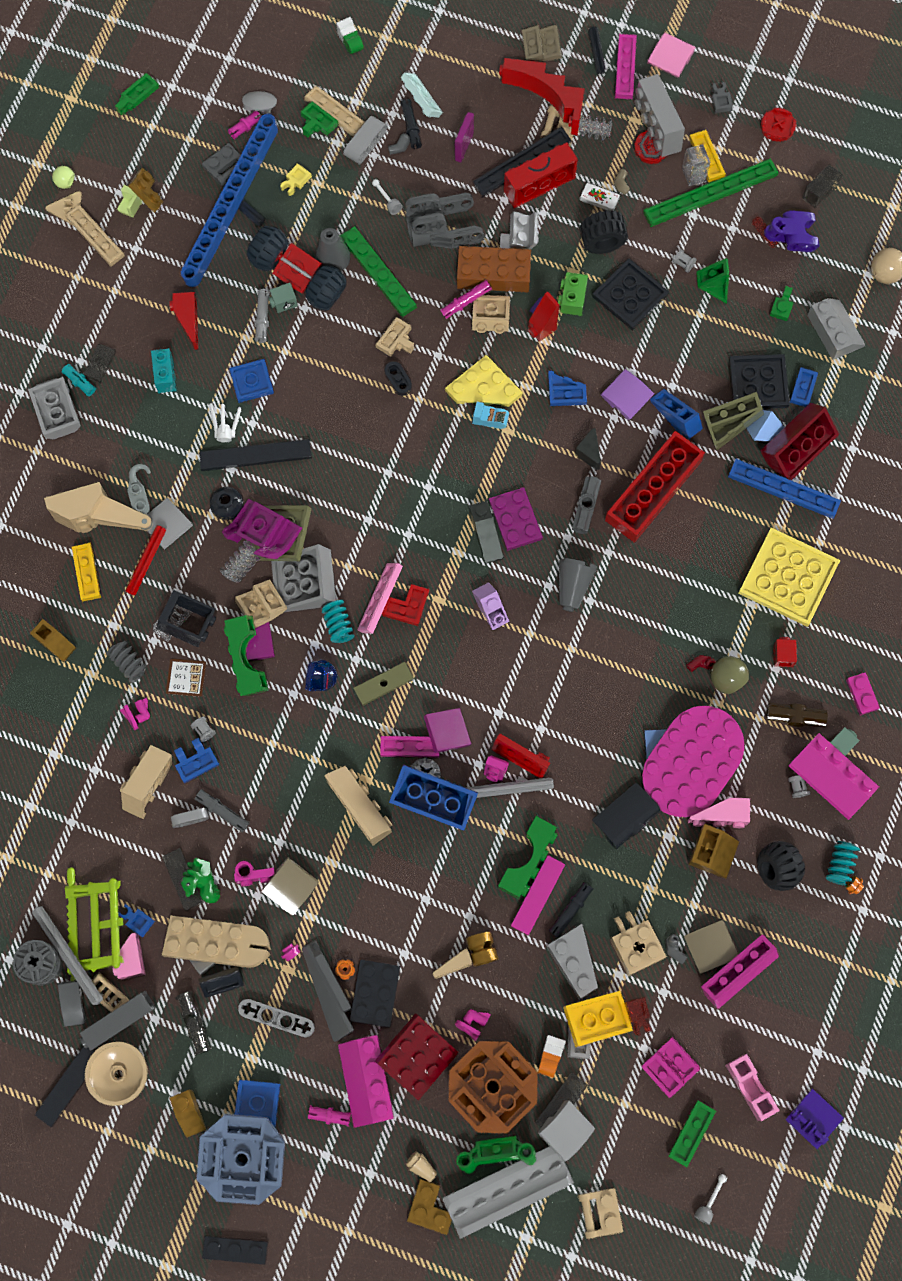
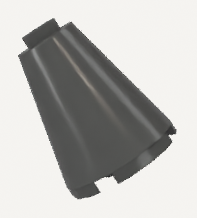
(332, 250)
(573, 582)

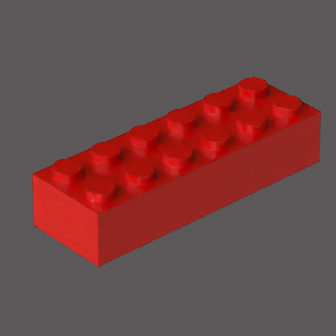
(654, 486)

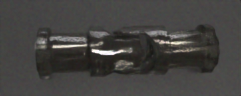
(194, 1025)

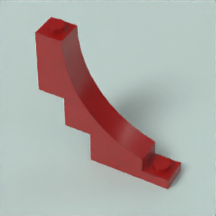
(551, 87)

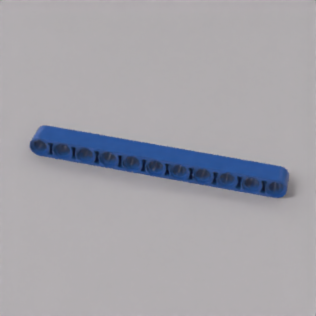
(229, 208)

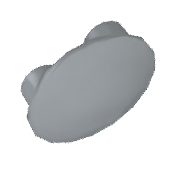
(259, 101)

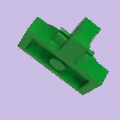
(317, 120)

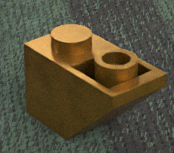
(53, 640)

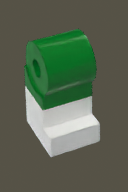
(349, 35)

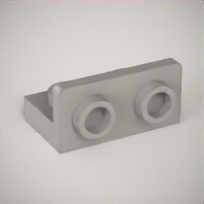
(523, 230)

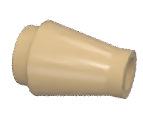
(419, 1165)

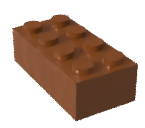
(502, 267)

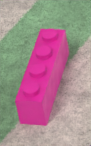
(740, 971)

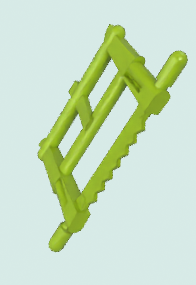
(93, 889)

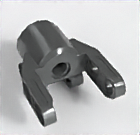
(428, 225)

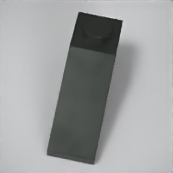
(485, 531)

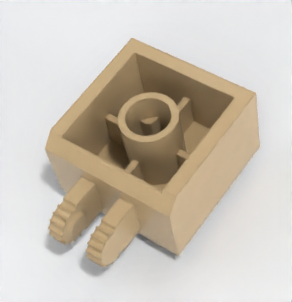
(641, 934)

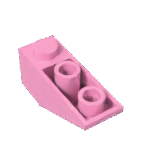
(728, 812)

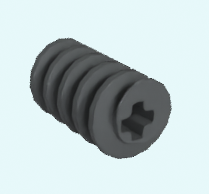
(126, 661)

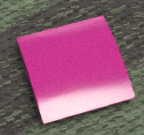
(670, 1067)

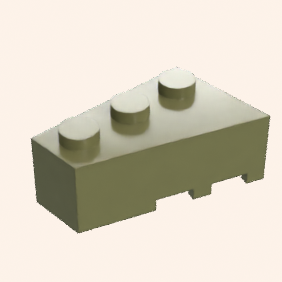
(732, 418)

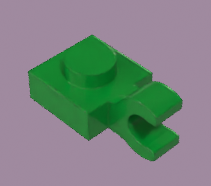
(782, 306)

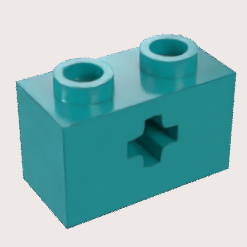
(163, 370)

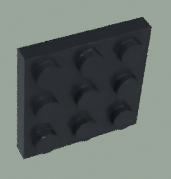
(630, 294)
(762, 375)

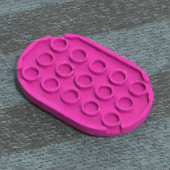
(693, 761)

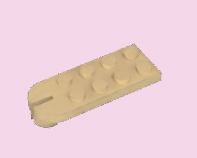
(215, 942)

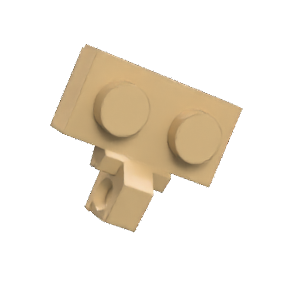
(396, 338)

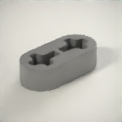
(189, 817)

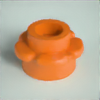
(855, 885)
(345, 974)

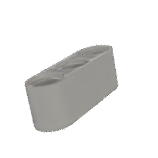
(365, 139)

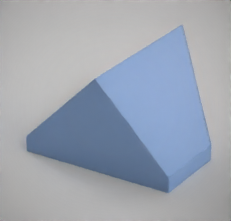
(765, 427)

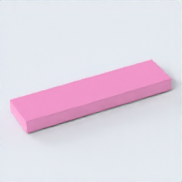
(379, 598)

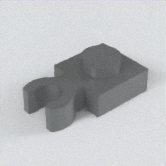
(721, 100)

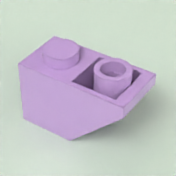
(490, 605)

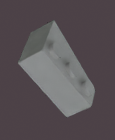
(574, 961)

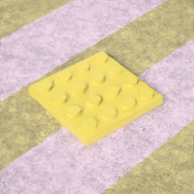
(789, 577)

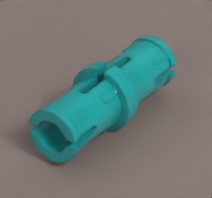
(78, 380)

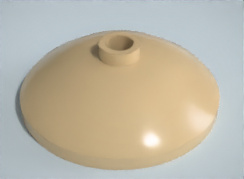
(102, 1069)

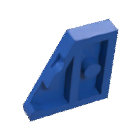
(565, 391)

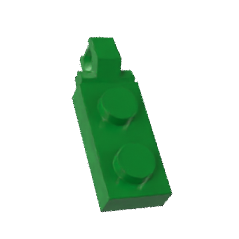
(136, 94)

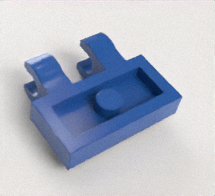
(197, 764)

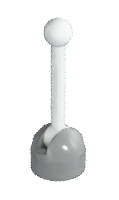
(393, 205)
(705, 1214)

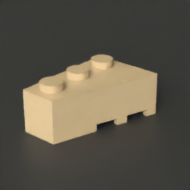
(144, 780)

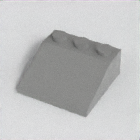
(305, 582)

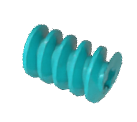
(336, 623)
(842, 862)

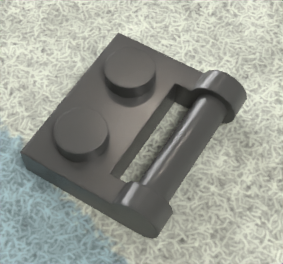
(220, 162)

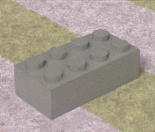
(659, 115)

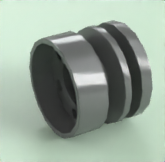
(47, 968)

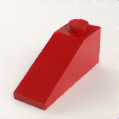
(185, 310)
(544, 318)

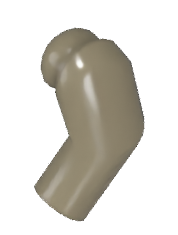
(620, 183)

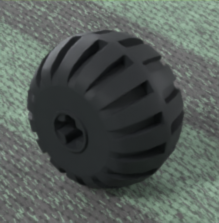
(780, 866)

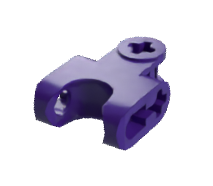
(791, 230)

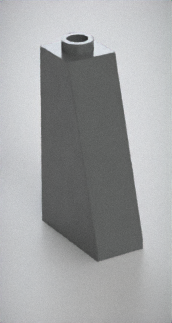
(117, 1020)

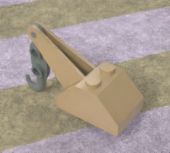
(89, 506)

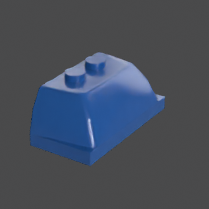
(433, 797)

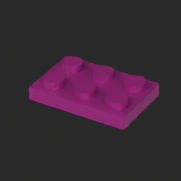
(515, 519)

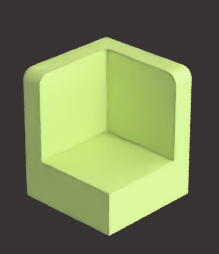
(130, 202)

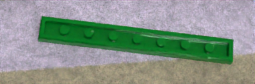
(710, 192)

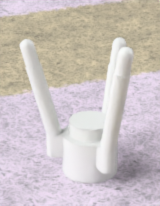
(224, 432)

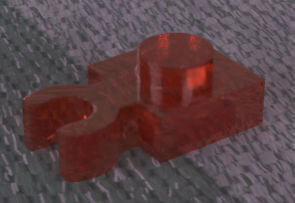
(638, 1012)

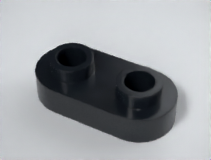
(399, 379)

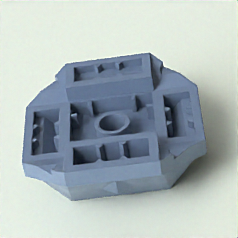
(223, 1172)

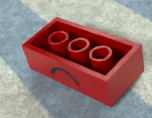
(540, 175)

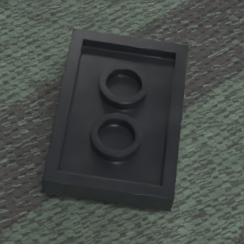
(375, 993)

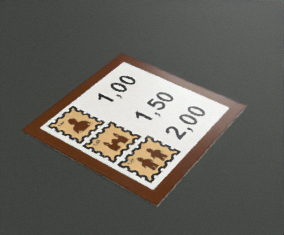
(186, 677)

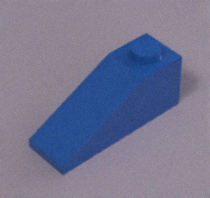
(677, 413)

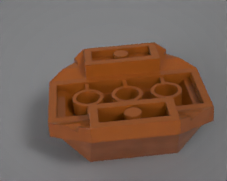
(516, 1082)

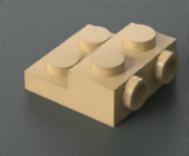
(491, 314)

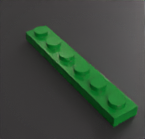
(378, 272)

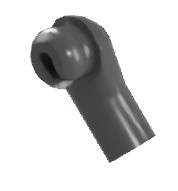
(401, 145)
(673, 949)

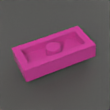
(862, 694)

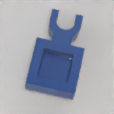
(138, 921)

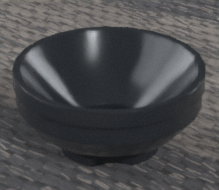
(226, 511)

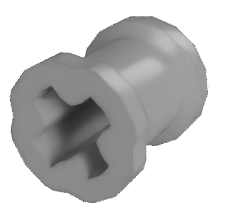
(684, 261)
(203, 729)
(798, 786)

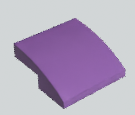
(627, 394)

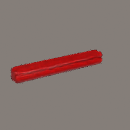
(145, 560)

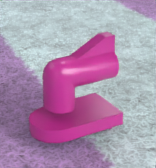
(142, 706)
(471, 1015)

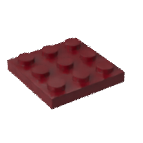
(416, 1056)

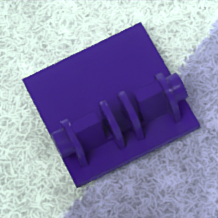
(814, 1119)

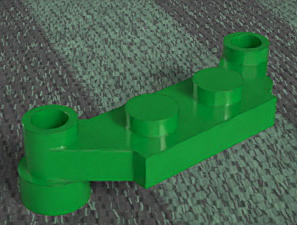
(496, 1151)

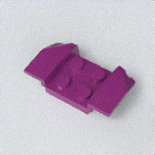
(264, 529)

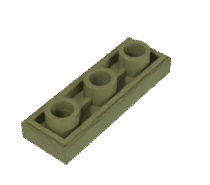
(394, 678)

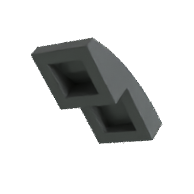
(71, 1003)

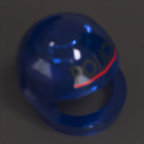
(320, 676)

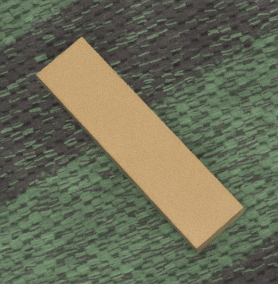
(347, 120)
(94, 235)

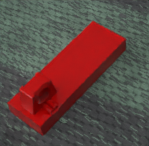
(521, 756)

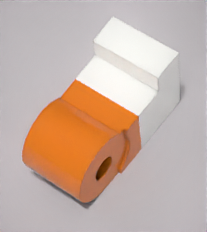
(551, 1056)

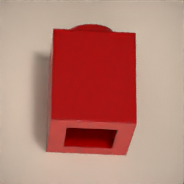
(785, 652)

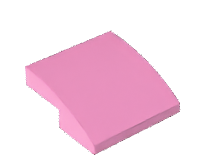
(671, 55)

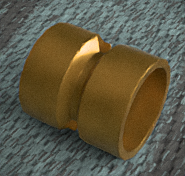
(482, 948)

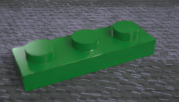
(692, 1133)

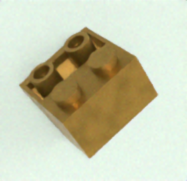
(714, 851)

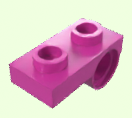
(495, 768)
(262, 875)

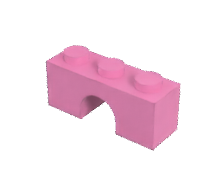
(752, 1090)

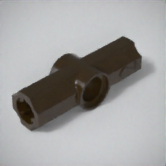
(796, 715)

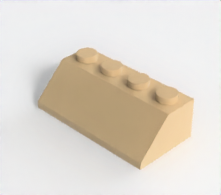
(358, 804)

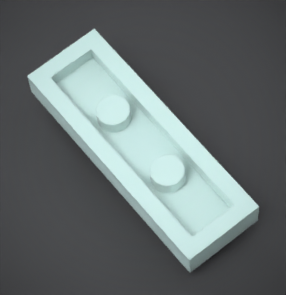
(421, 95)

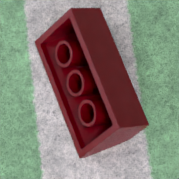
(800, 441)

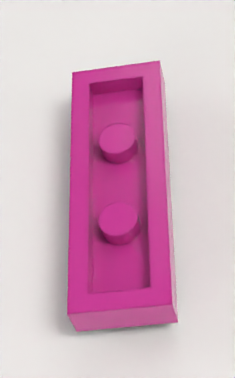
(407, 747)

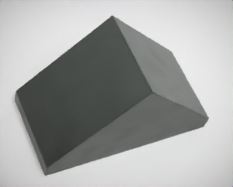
(589, 451)

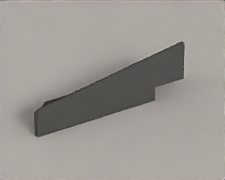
(329, 992)

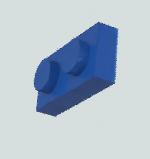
(803, 387)

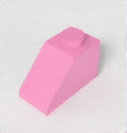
(133, 960)

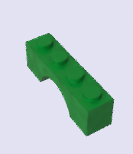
(239, 633)
(516, 880)

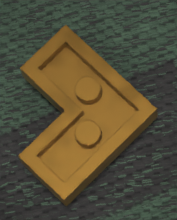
(142, 185)
(423, 1210)

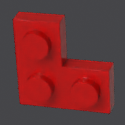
(409, 610)

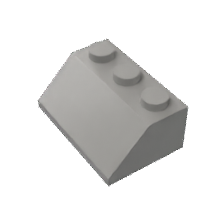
(835, 328)

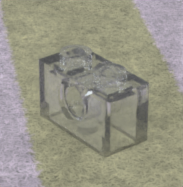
(696, 165)

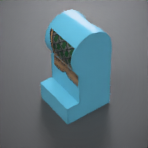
(490, 416)

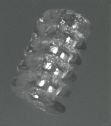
(595, 127)
(241, 562)

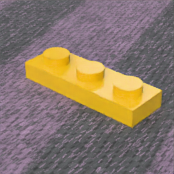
(715, 169)
(86, 572)

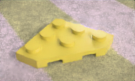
(484, 384)

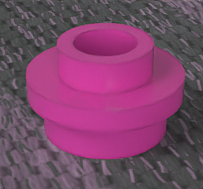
(290, 952)

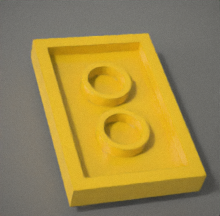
(597, 1018)

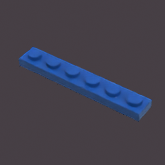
(784, 488)

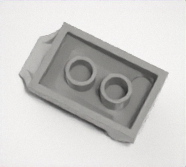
(54, 408)

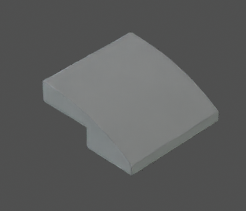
(170, 518)
(566, 1130)

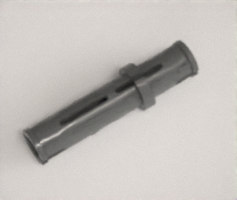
(214, 805)

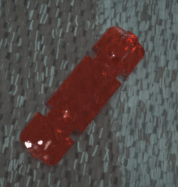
(758, 223)

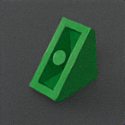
(715, 279)

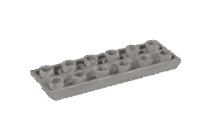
(506, 1192)

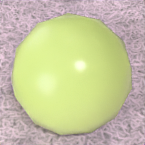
(63, 177)

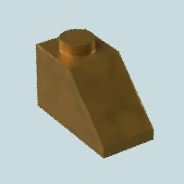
(187, 1113)

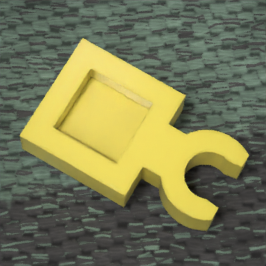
(296, 178)

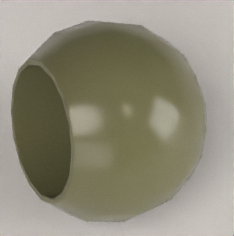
(729, 674)

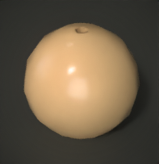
(887, 266)

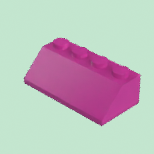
(833, 776)
(365, 1081)

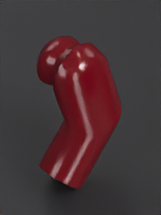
(700, 661)

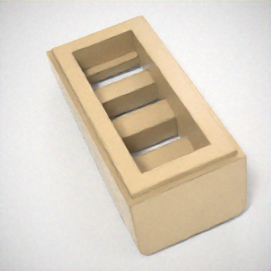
(458, 962)
(106, 983)

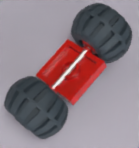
(296, 267)

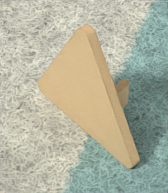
(65, 205)

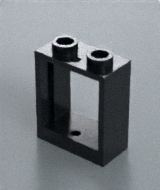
(192, 605)

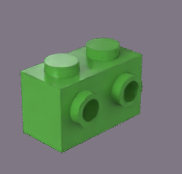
(573, 294)

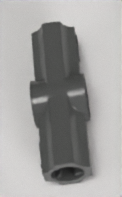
(583, 514)

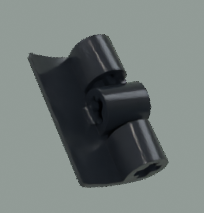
(627, 815)

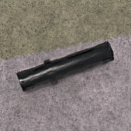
(412, 128)
(571, 909)

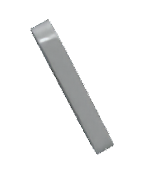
(276, 1019)

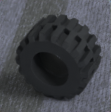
(603, 232)

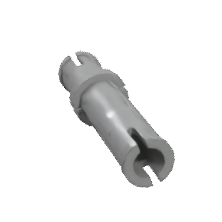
(262, 314)

